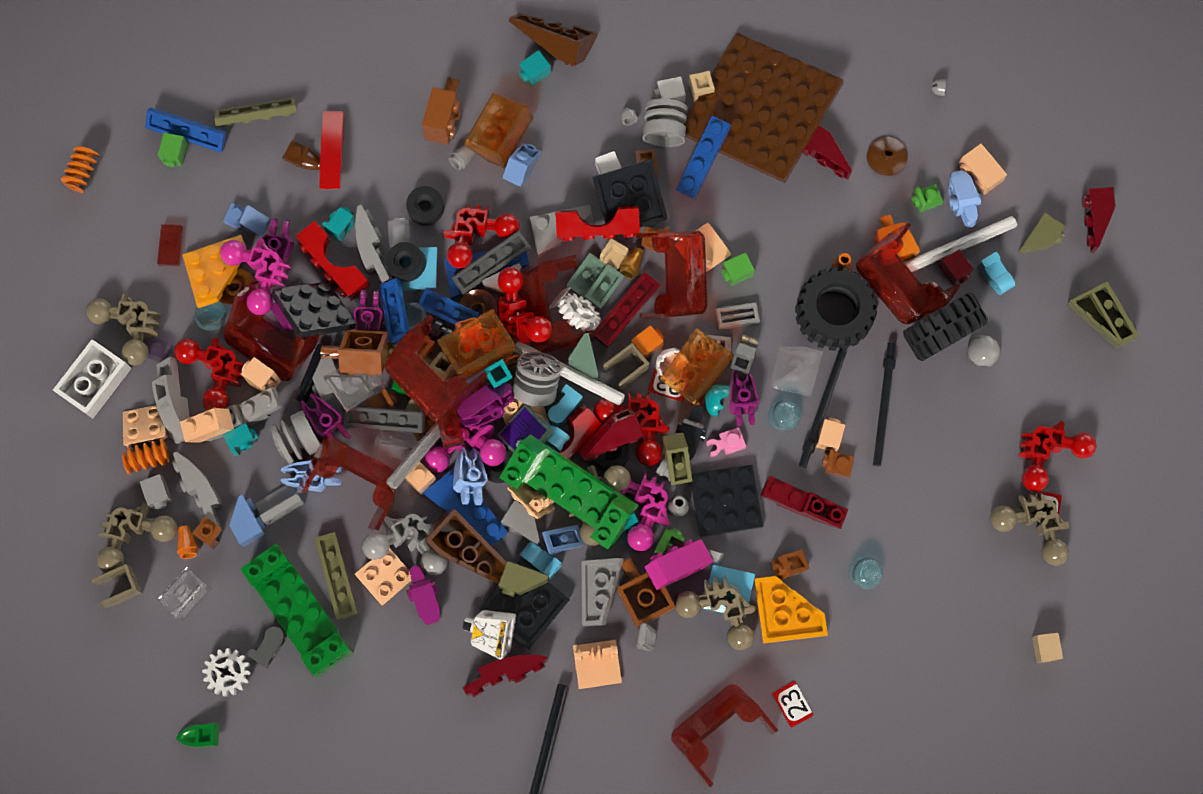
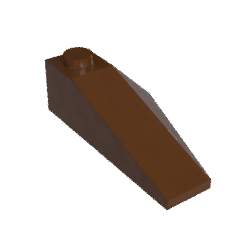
(561, 42)
(460, 543)

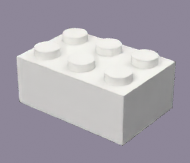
(92, 379)

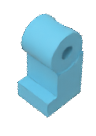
(996, 274)
(567, 405)
(557, 439)
(540, 560)

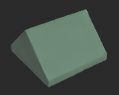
(583, 358)

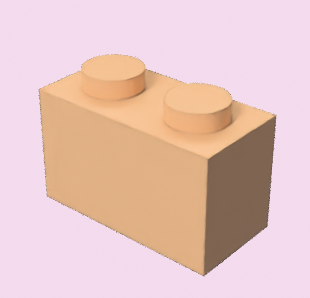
(982, 168)
(259, 375)
(206, 425)

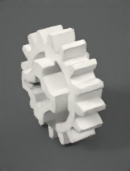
(579, 312)
(223, 680)

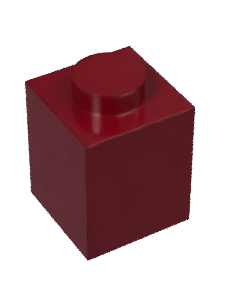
(956, 267)

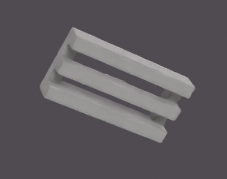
(718, 311)

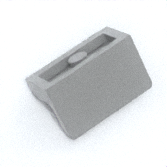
(278, 504)

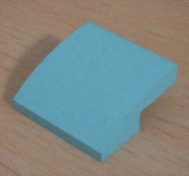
(429, 276)
(741, 579)

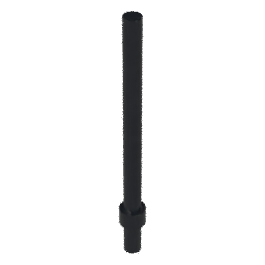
(888, 365)
(809, 445)

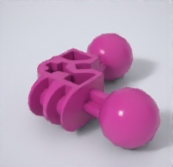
(259, 300)
(491, 451)
(641, 536)

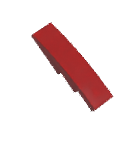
(331, 150)

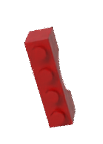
(571, 225)
(348, 279)
(581, 428)

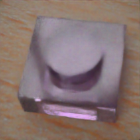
(158, 350)

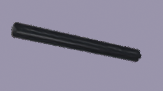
(549, 739)

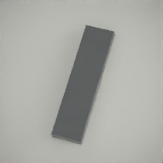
(491, 262)
(385, 419)

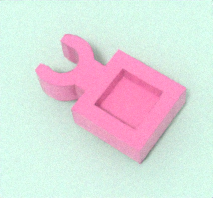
(729, 442)

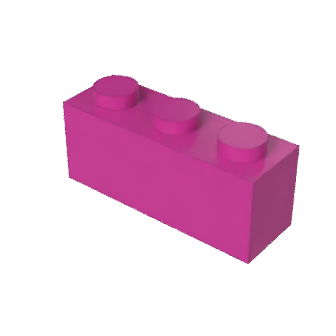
(678, 563)

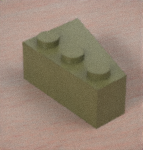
(1105, 315)

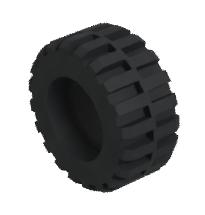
(848, 285)
(945, 326)

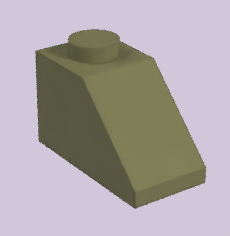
(1044, 235)
(677, 458)
(520, 579)

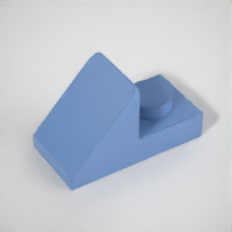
(246, 219)
(562, 539)

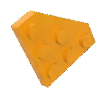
(209, 273)
(785, 613)

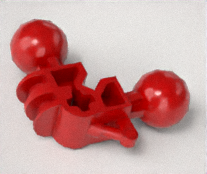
(478, 221)
(519, 325)
(189, 351)
(648, 451)
(1035, 476)

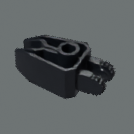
(693, 430)

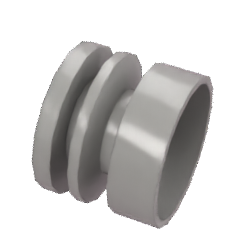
(665, 123)
(536, 379)
(295, 437)

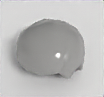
(983, 351)

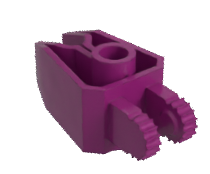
(282, 244)
(369, 317)
(743, 398)
(485, 405)
(327, 422)
(423, 594)

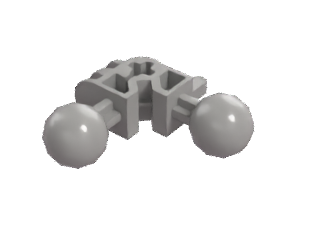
(377, 545)

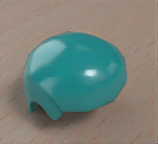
(713, 397)

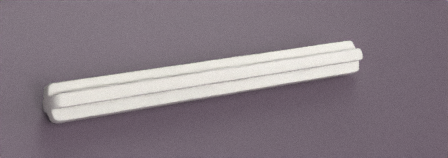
(961, 243)
(580, 378)

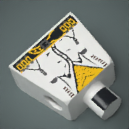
(491, 632)

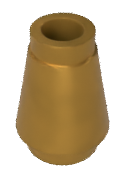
(631, 264)

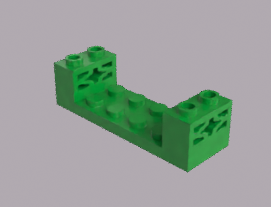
(570, 488)
(297, 610)

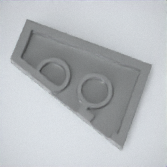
(545, 229)
(598, 588)

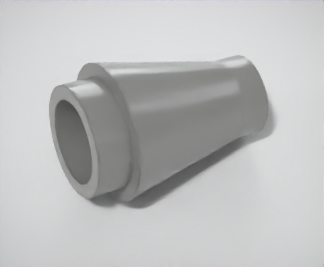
(461, 157)
(675, 510)

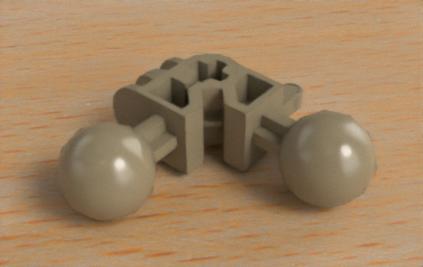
(127, 312)
(615, 477)
(1005, 518)
(162, 529)
(739, 635)

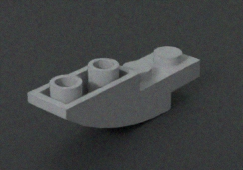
(368, 244)
(168, 398)
(254, 409)
(197, 483)

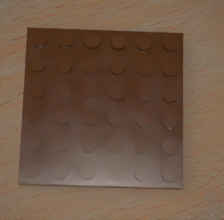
(768, 102)

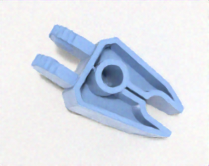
(964, 197)
(300, 468)
(469, 476)

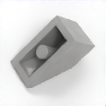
(321, 387)
(521, 523)

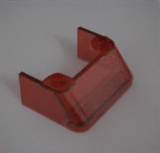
(683, 271)
(897, 284)
(537, 303)
(264, 341)
(421, 383)
(335, 453)
(708, 718)

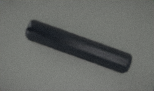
(305, 387)

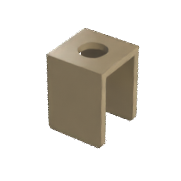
(631, 349)
(116, 573)

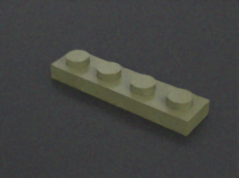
(248, 113)
(336, 576)

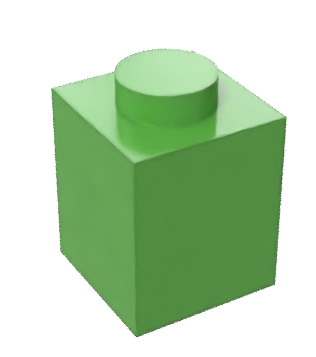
(172, 149)
(737, 269)

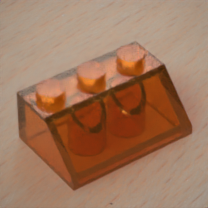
(499, 129)
(477, 345)
(697, 367)

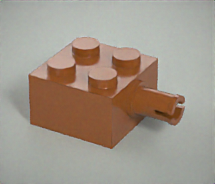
(442, 113)
(360, 352)
(641, 597)

